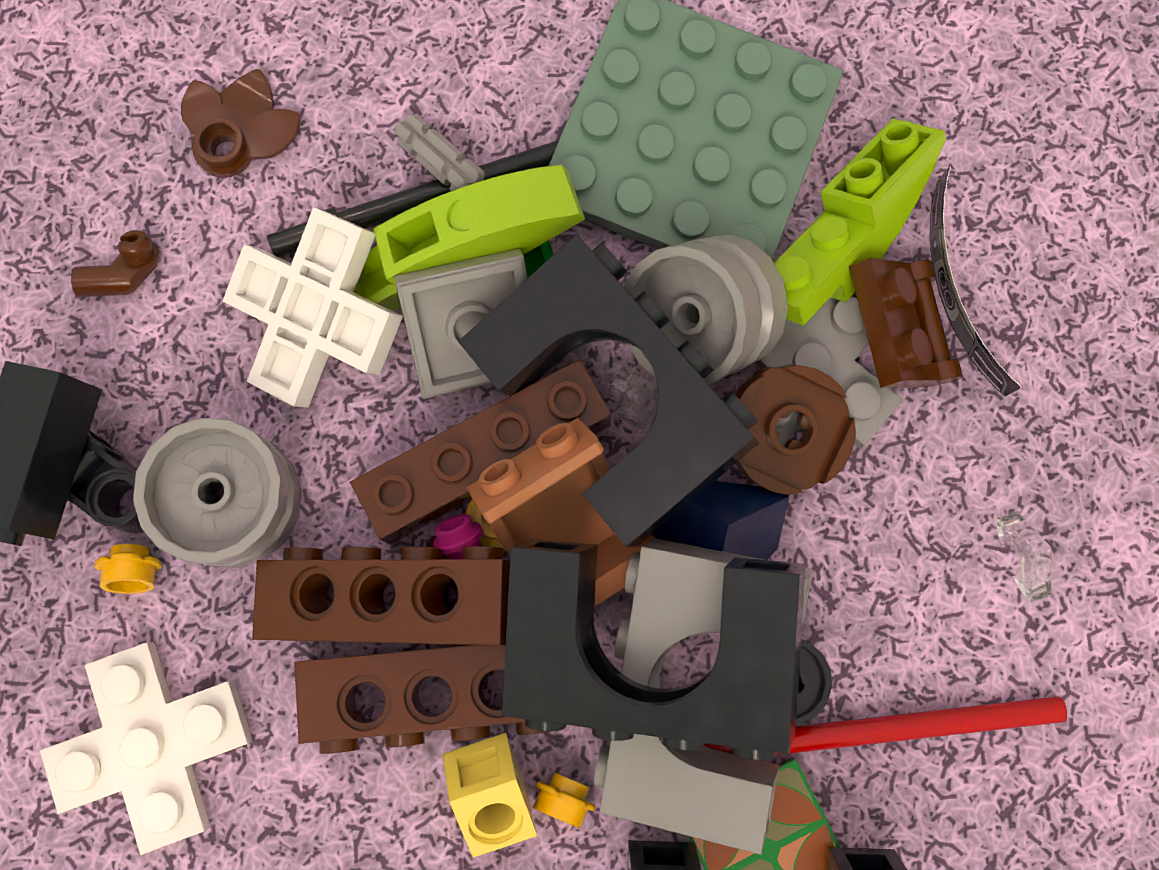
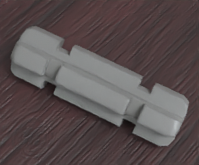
(437, 153)

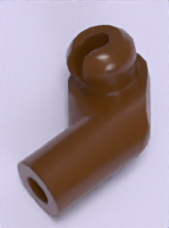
(124, 275)

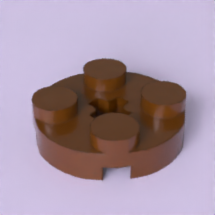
(822, 414)

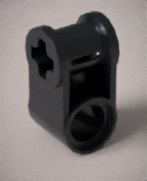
(101, 483)

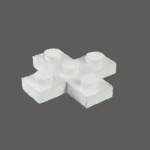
(312, 308)
(146, 747)

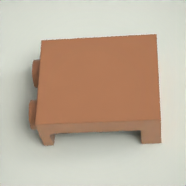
(544, 500)

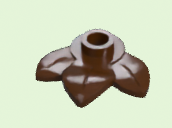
(237, 115)

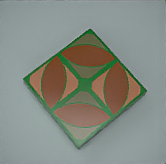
(796, 833)

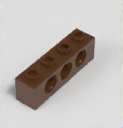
(435, 474)
(294, 606)
(329, 689)

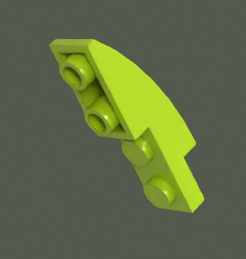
(861, 215)
(470, 223)

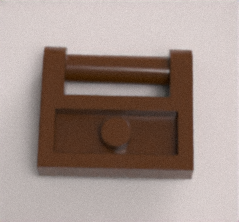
(903, 323)

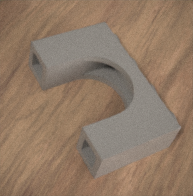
(680, 790)

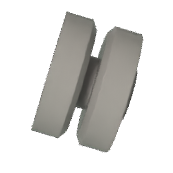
(718, 297)
(180, 488)

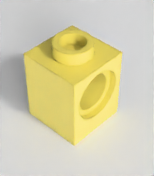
(488, 795)

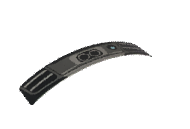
(952, 303)

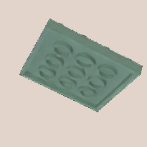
(692, 128)

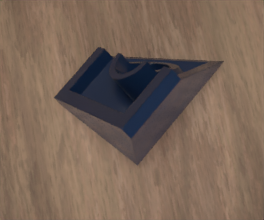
(730, 520)

